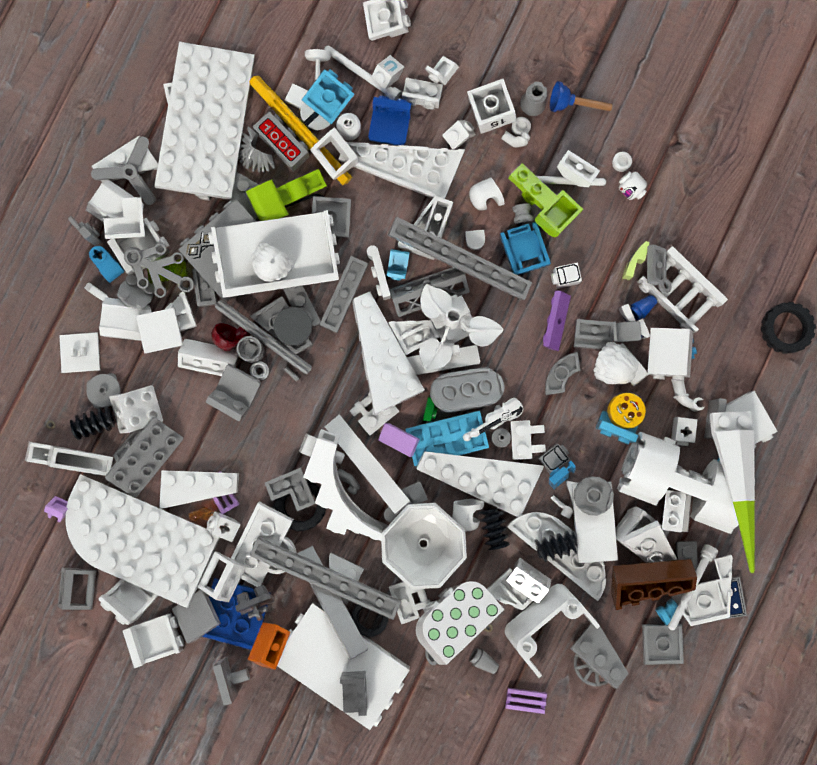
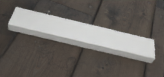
(368, 465)

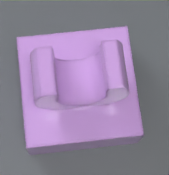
(56, 508)

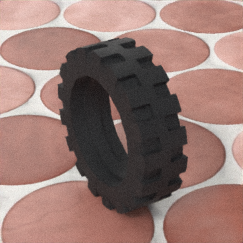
(807, 325)
(307, 524)

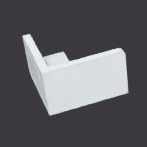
(130, 224)

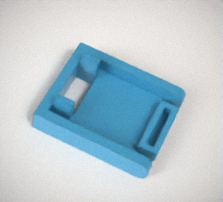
(524, 246)

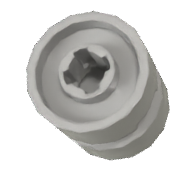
(250, 349)

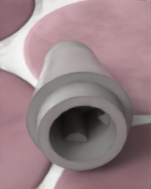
(483, 661)

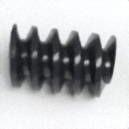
(92, 424)
(494, 529)
(556, 546)

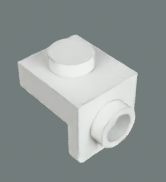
(442, 71)
(459, 133)

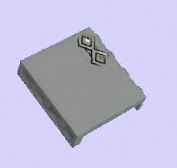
(199, 250)

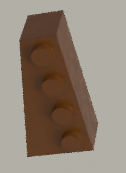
(651, 580)

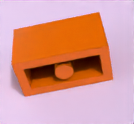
(269, 645)

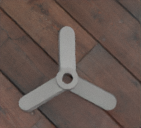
(121, 172)

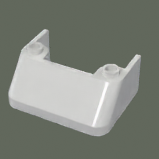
(537, 615)

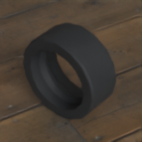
(365, 631)

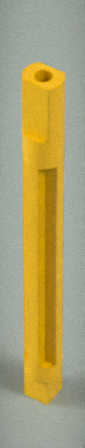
(294, 123)

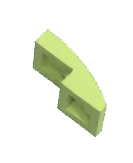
(638, 257)

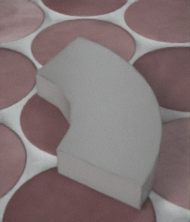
(560, 373)

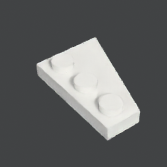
(121, 156)
(650, 543)

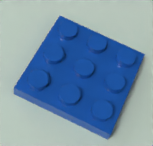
(234, 627)

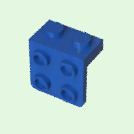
(389, 120)

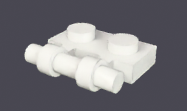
(368, 421)
(408, 609)

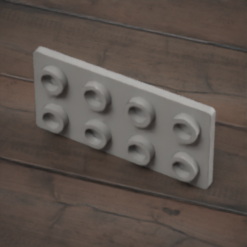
(142, 456)

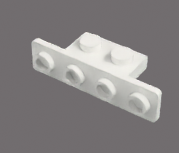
(460, 358)

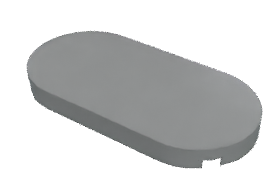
(466, 389)

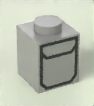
(554, 457)

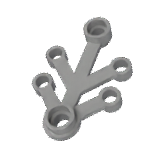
(156, 268)

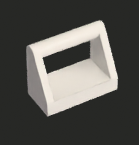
(343, 148)
(227, 581)

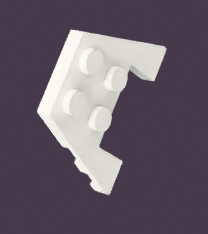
(711, 598)

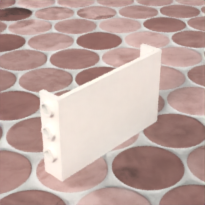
(302, 238)
(318, 659)

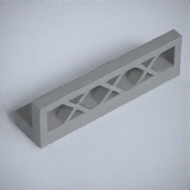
(411, 291)

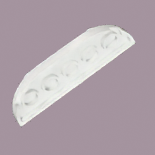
(536, 525)

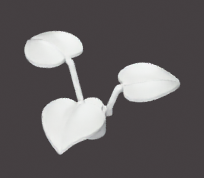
(436, 302)

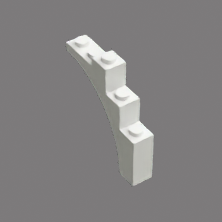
(332, 495)

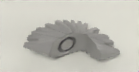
(251, 156)

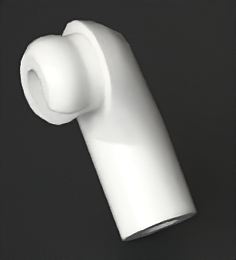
(518, 141)

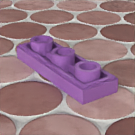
(556, 320)

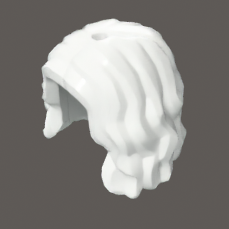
(265, 268)
(615, 365)

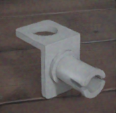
(627, 331)

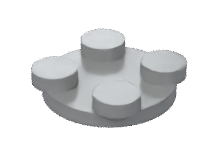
(134, 296)
(100, 389)

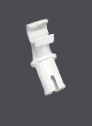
(682, 397)

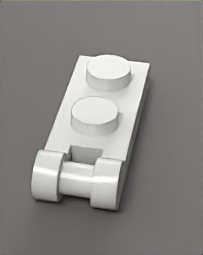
(377, 271)

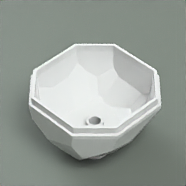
(425, 565)

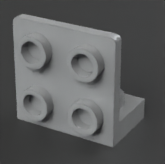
(234, 392)

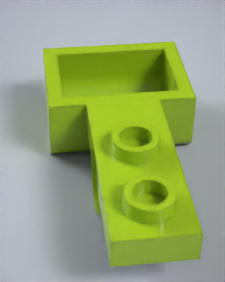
(271, 201)
(556, 211)

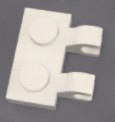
(521, 439)

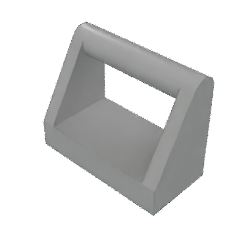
(66, 589)

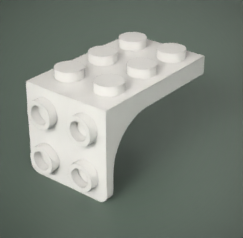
(127, 601)

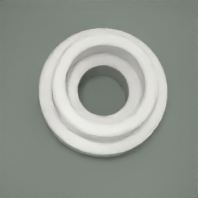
(255, 366)

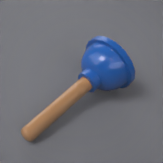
(562, 97)

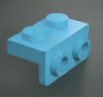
(607, 428)

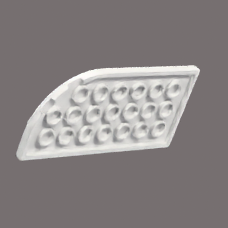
(138, 541)

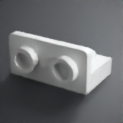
(422, 93)
(529, 581)

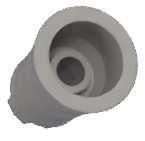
(534, 99)

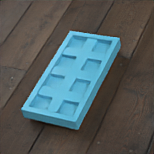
(447, 436)

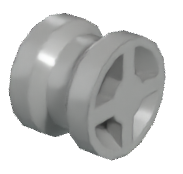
(522, 213)

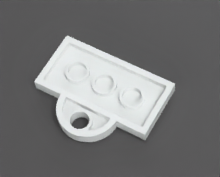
(268, 525)

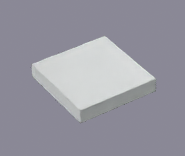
(159, 330)

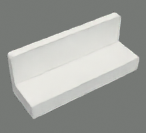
(205, 357)

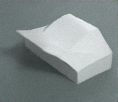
(577, 170)

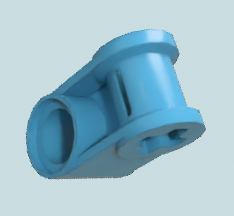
(107, 265)

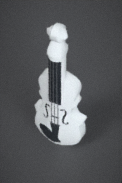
(510, 410)

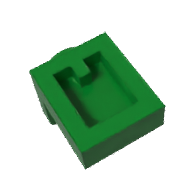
(430, 410)

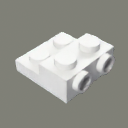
(386, 18)
(458, 333)

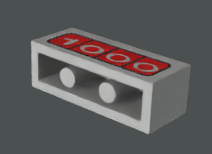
(282, 141)

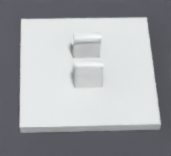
(79, 352)

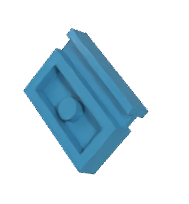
(559, 475)

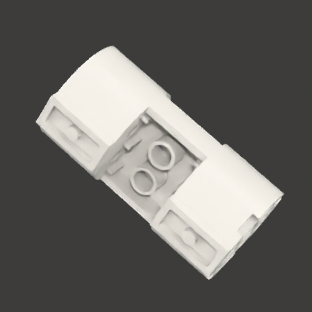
(653, 468)

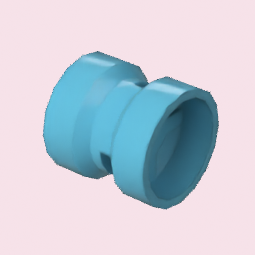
(667, 612)

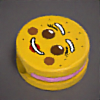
(626, 410)

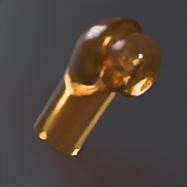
(203, 513)

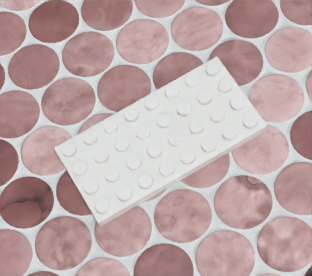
(204, 121)

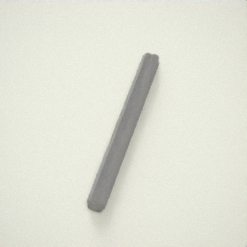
(262, 336)

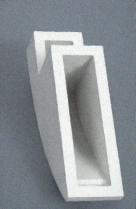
(68, 458)

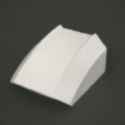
(107, 201)
(120, 320)
(634, 520)

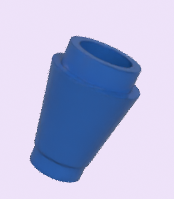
(643, 307)

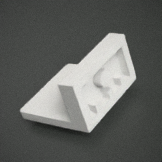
(135, 409)

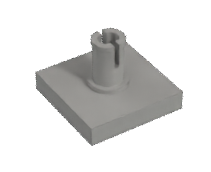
(227, 680)

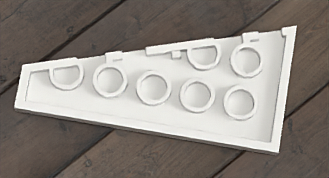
(412, 167)
(385, 363)

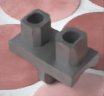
(254, 606)

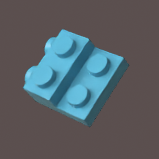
(328, 95)

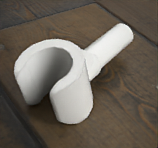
(567, 511)

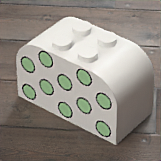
(456, 620)

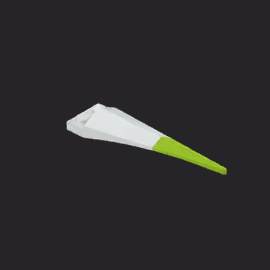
(735, 448)

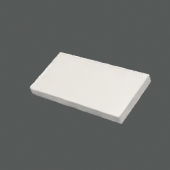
(595, 534)

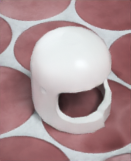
(484, 190)
(463, 513)

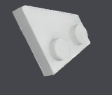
(184, 313)
(507, 593)

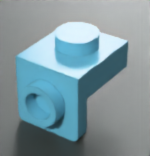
(398, 264)

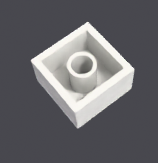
(492, 106)

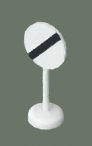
(308, 115)

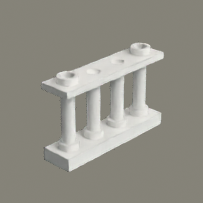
(699, 282)

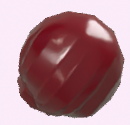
(227, 336)

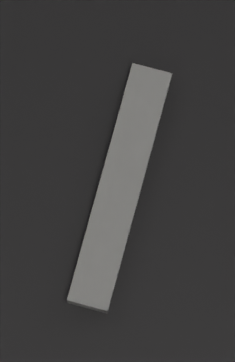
(337, 614)

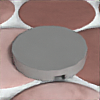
(593, 495)

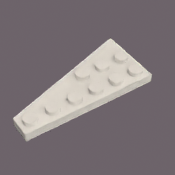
(493, 481)

